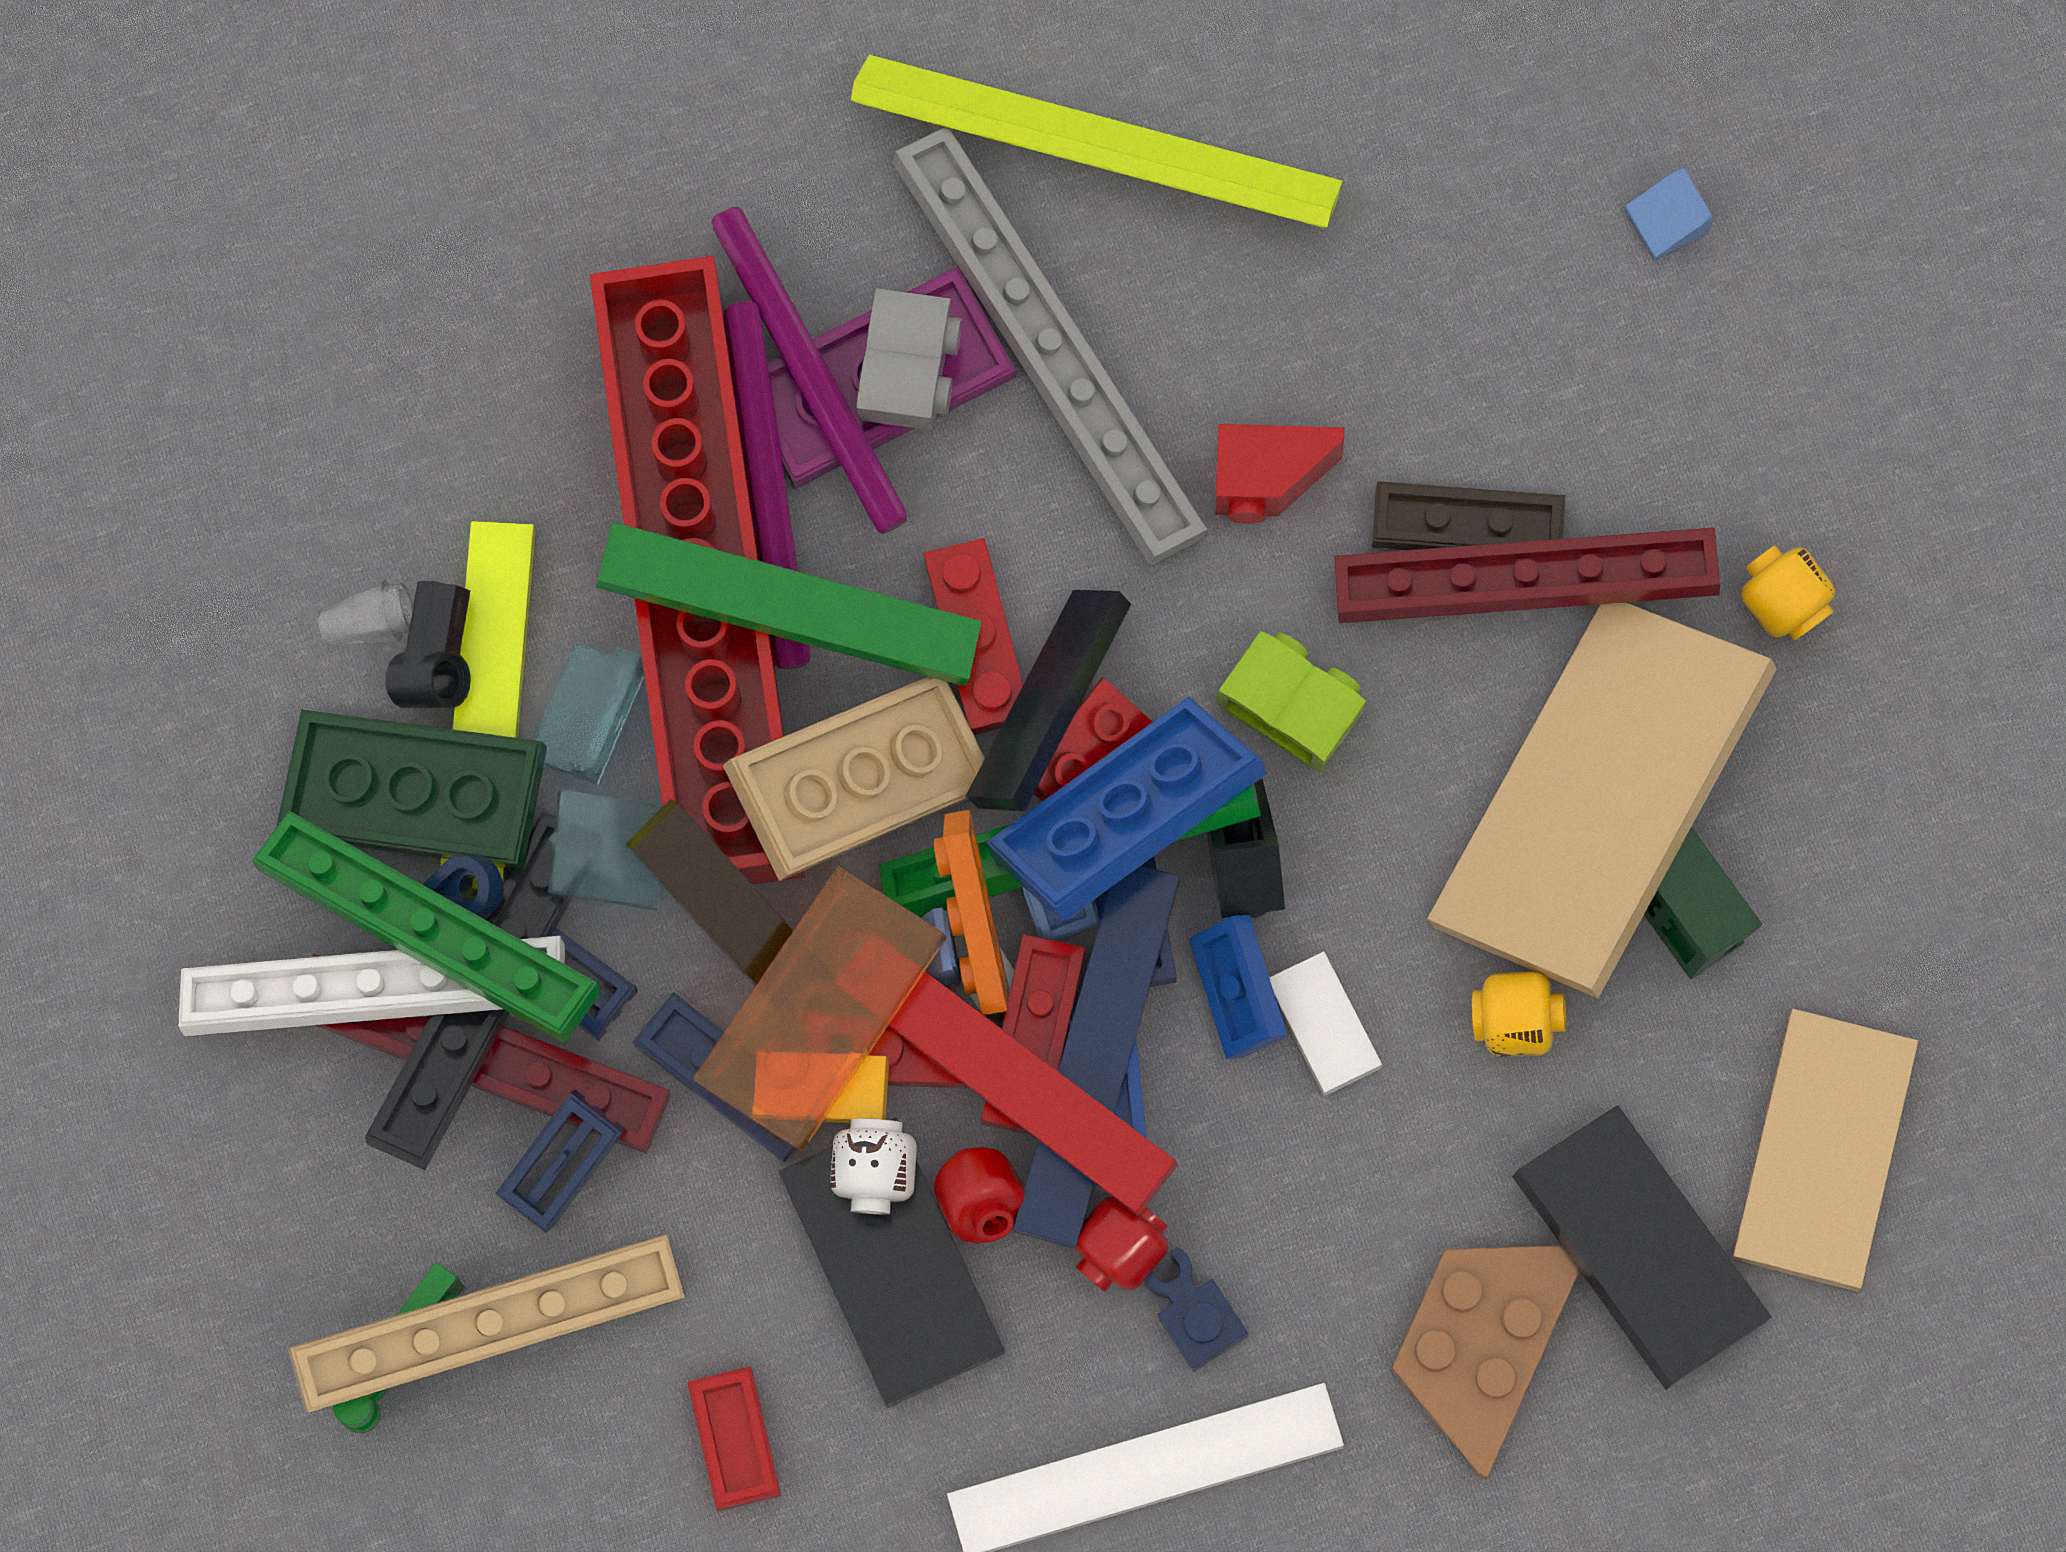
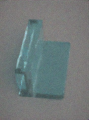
(589, 710)

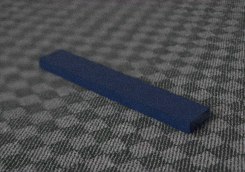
(1101, 1040)

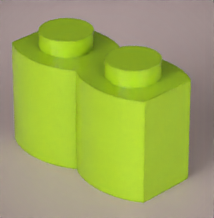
(1291, 699)

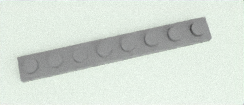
(1049, 346)

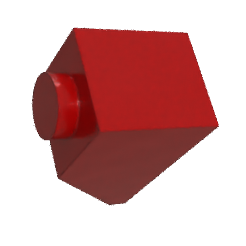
(1270, 467)

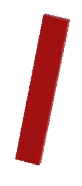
(1032, 1094)

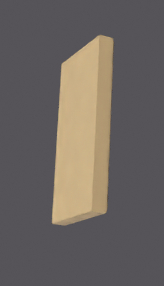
(857, 775)
(1825, 1150)

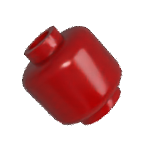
(979, 1194)
(1120, 1245)

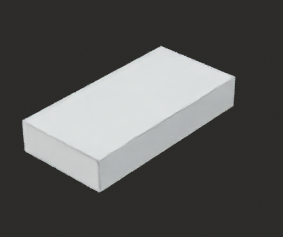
(1324, 1024)

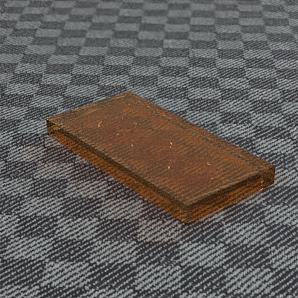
(820, 1008)

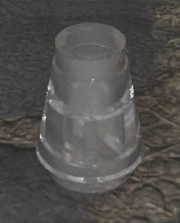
(368, 616)

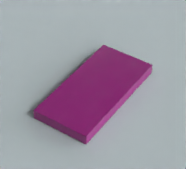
(974, 371)

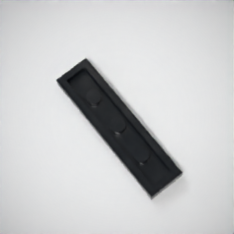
(1048, 700)

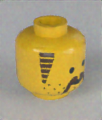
(1787, 592)
(1517, 1014)

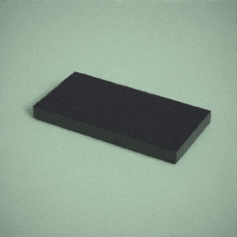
(1641, 1247)
(895, 1282)

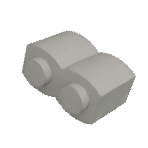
(906, 359)

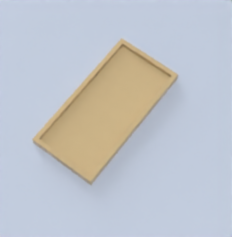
(1602, 795)

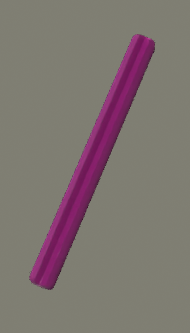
(809, 370)
(762, 456)

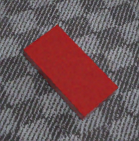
(734, 1438)

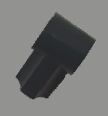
(431, 668)

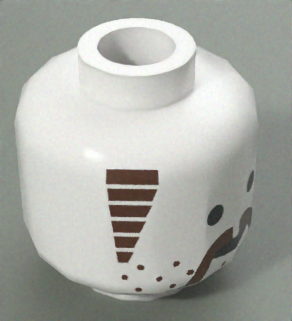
(873, 1165)

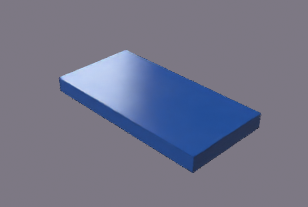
(1126, 808)

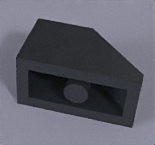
(1247, 864)

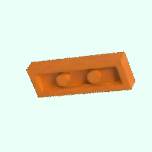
(971, 912)

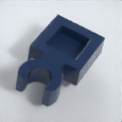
(1198, 1318)

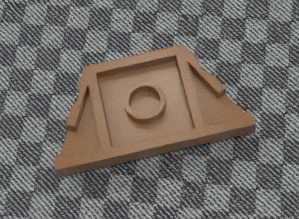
(1482, 1341)

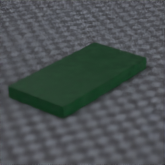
(415, 787)

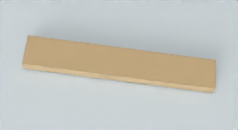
(485, 1323)

